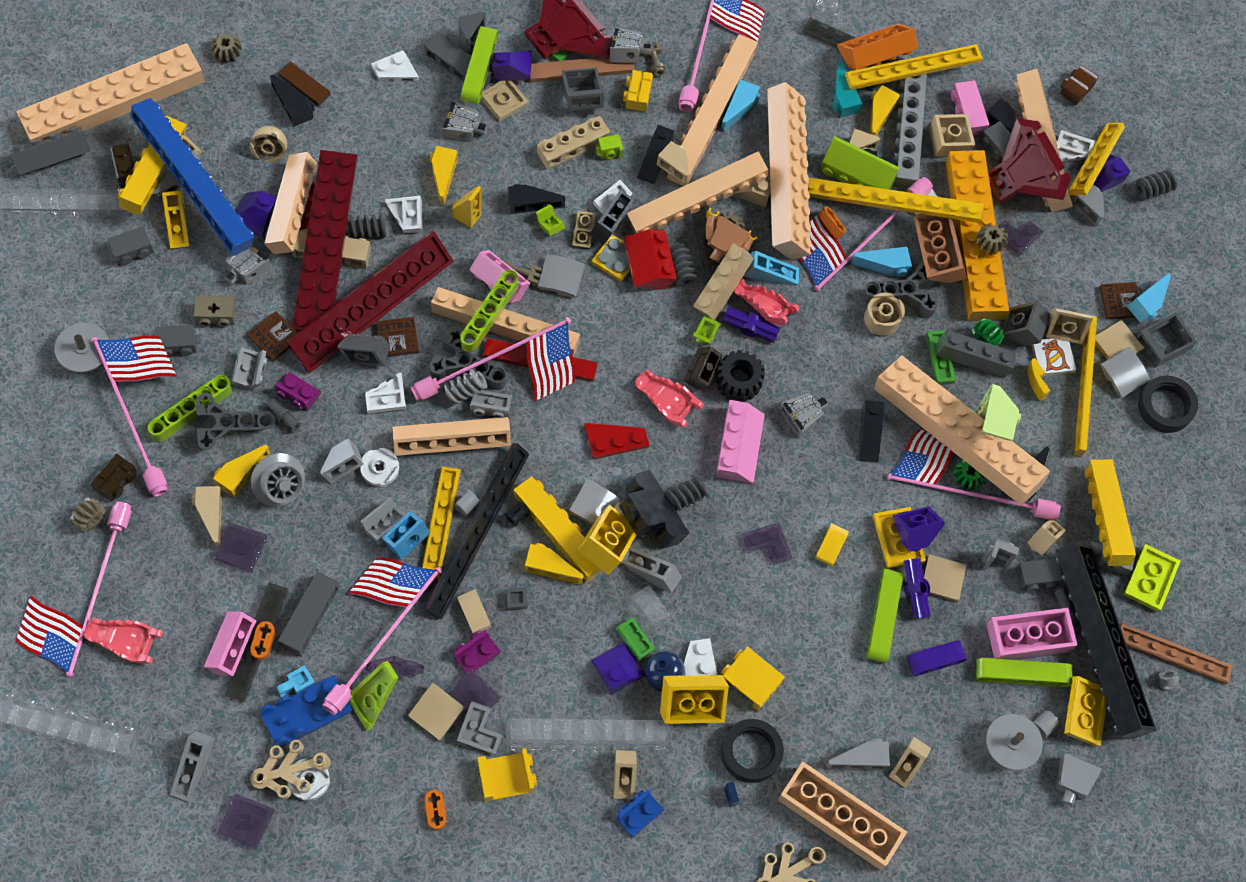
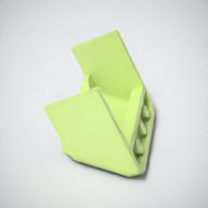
(998, 413)

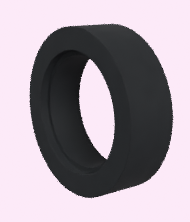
(1177, 386)
(763, 729)

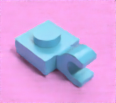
(298, 681)

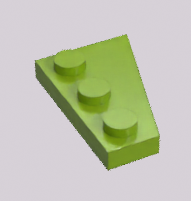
(373, 693)

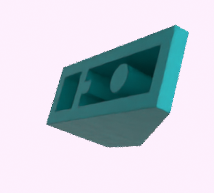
(845, 100)

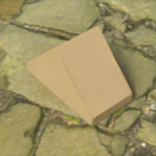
(864, 140)

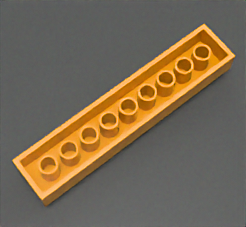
(985, 281)

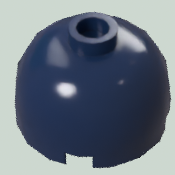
(661, 665)

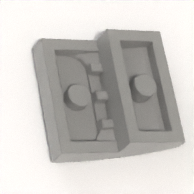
(561, 275)
(1125, 372)
(592, 502)

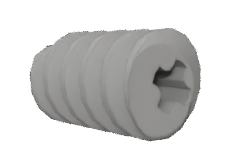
(466, 387)

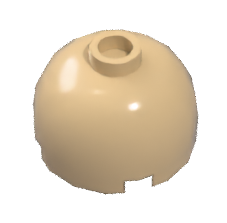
(269, 141)

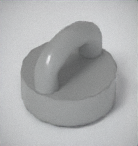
(1168, 679)

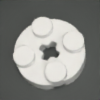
(382, 477)
(318, 787)

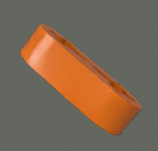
(832, 222)
(258, 639)
(440, 809)

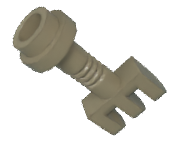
(658, 68)
(533, 274)

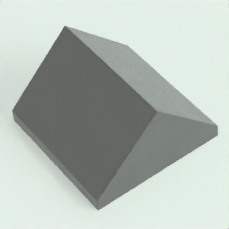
(468, 30)

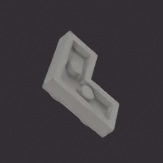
(475, 733)

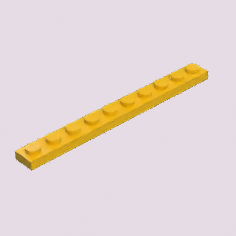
(896, 200)

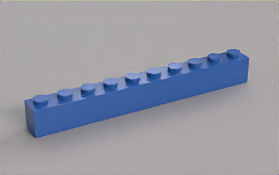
(192, 176)

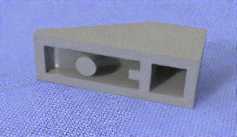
(653, 569)
(868, 756)
(192, 765)

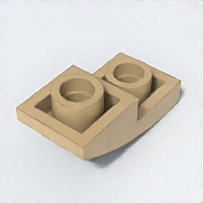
(583, 227)
(474, 611)

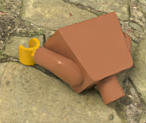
(723, 233)

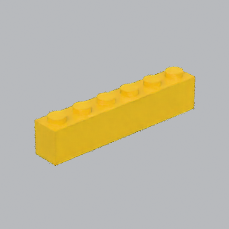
(145, 176)
(1110, 513)
(555, 525)

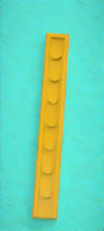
(913, 67)
(1085, 390)

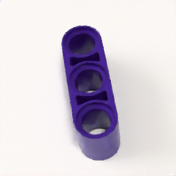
(936, 658)

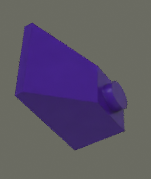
(512, 65)
(1111, 174)
(257, 211)
(918, 527)
(618, 668)

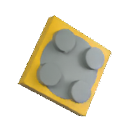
(613, 259)

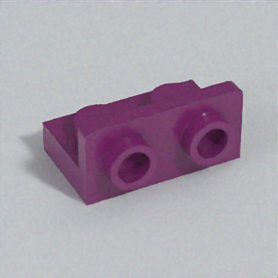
(298, 391)
(476, 652)

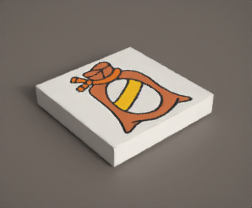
(1054, 356)

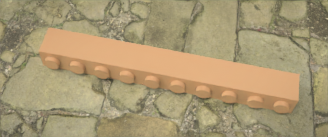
(716, 102)

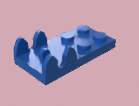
(301, 713)

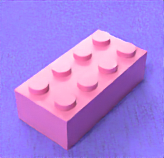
(1031, 634)

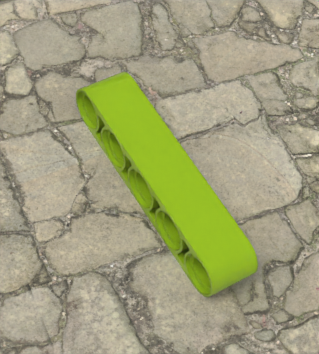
(479, 65)
(489, 319)
(179, 409)
(885, 615)
(1024, 672)

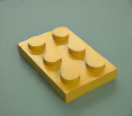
(890, 541)
(1085, 711)

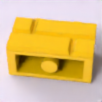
(639, 90)

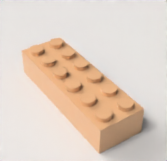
(842, 816)

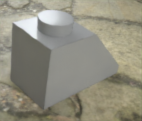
(1091, 205)
(341, 461)

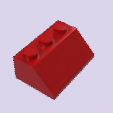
(650, 259)

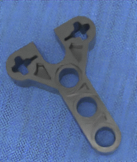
(922, 302)
(452, 365)
(218, 430)

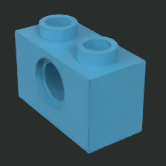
(406, 535)

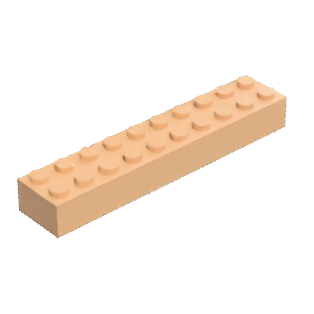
(113, 94)
(788, 172)
(961, 430)

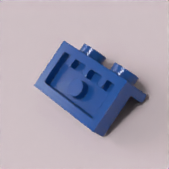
(639, 812)

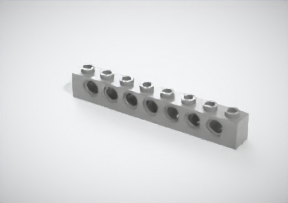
(915, 115)

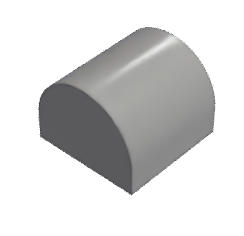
(466, 503)
(1046, 723)

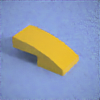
(1035, 375)
(832, 545)

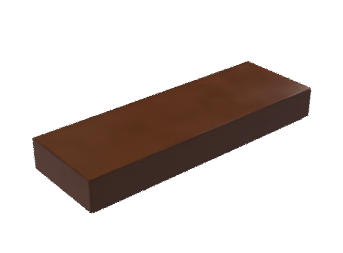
(304, 83)

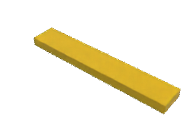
(1096, 159)
(441, 519)

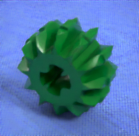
(988, 332)
(965, 479)

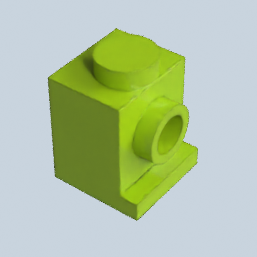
(609, 147)

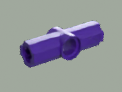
(751, 324)
(917, 588)

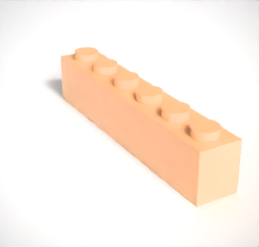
(290, 203)
(451, 436)

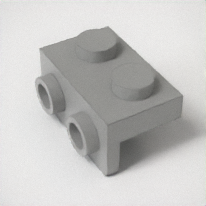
(248, 368)
(491, 404)
(382, 520)
(1000, 553)

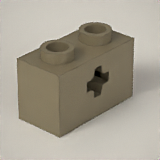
(222, 305)

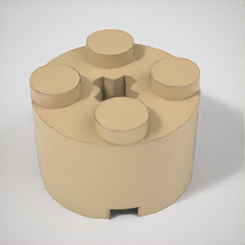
(884, 314)

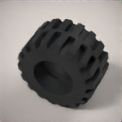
(746, 363)

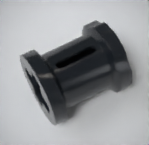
(517, 514)

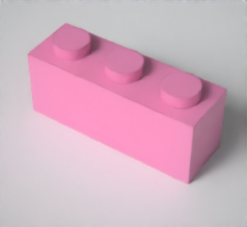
(969, 102)
(489, 269)
(230, 643)

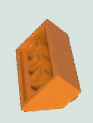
(878, 46)

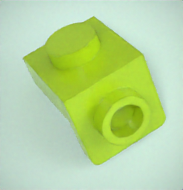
(549, 221)
(706, 330)

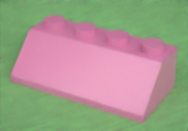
(740, 442)

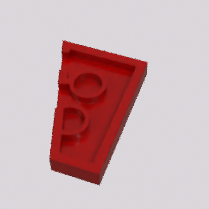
(614, 439)

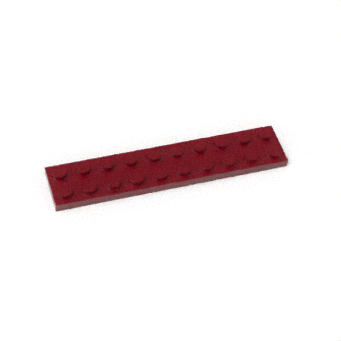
(325, 236)
(370, 301)

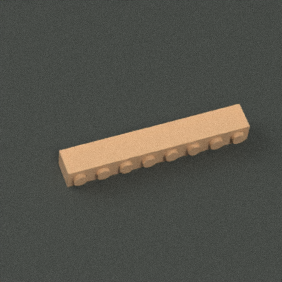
(699, 194)
(507, 324)

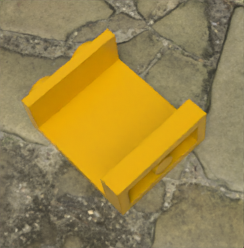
(753, 677)
(506, 775)

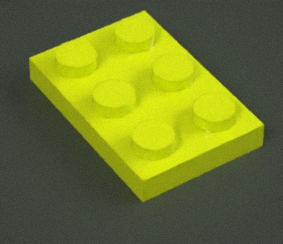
(1151, 578)

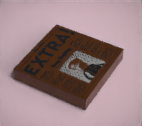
(1117, 298)
(272, 335)
(400, 335)

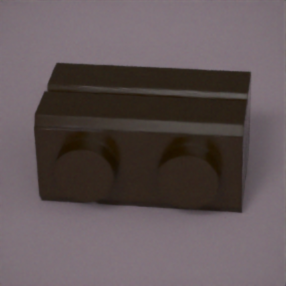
(122, 162)
(703, 367)
(114, 477)

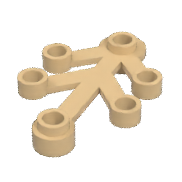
(287, 770)
(787, 874)

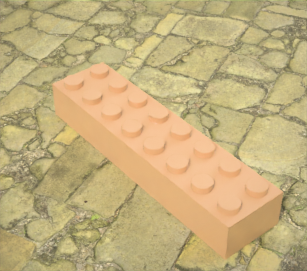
(1035, 108)

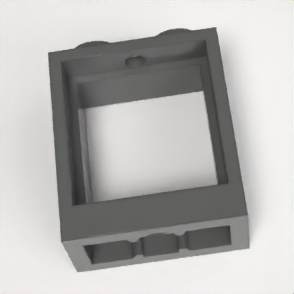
(582, 99)
(1152, 348)

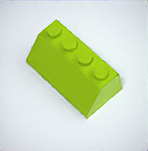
(857, 166)

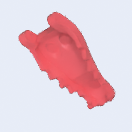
(766, 303)
(670, 398)
(124, 638)

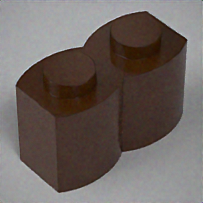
(1079, 84)

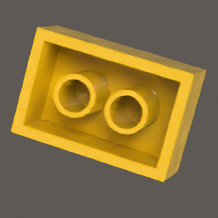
(608, 540)
(694, 699)

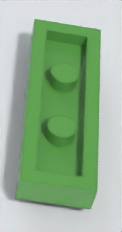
(942, 367)

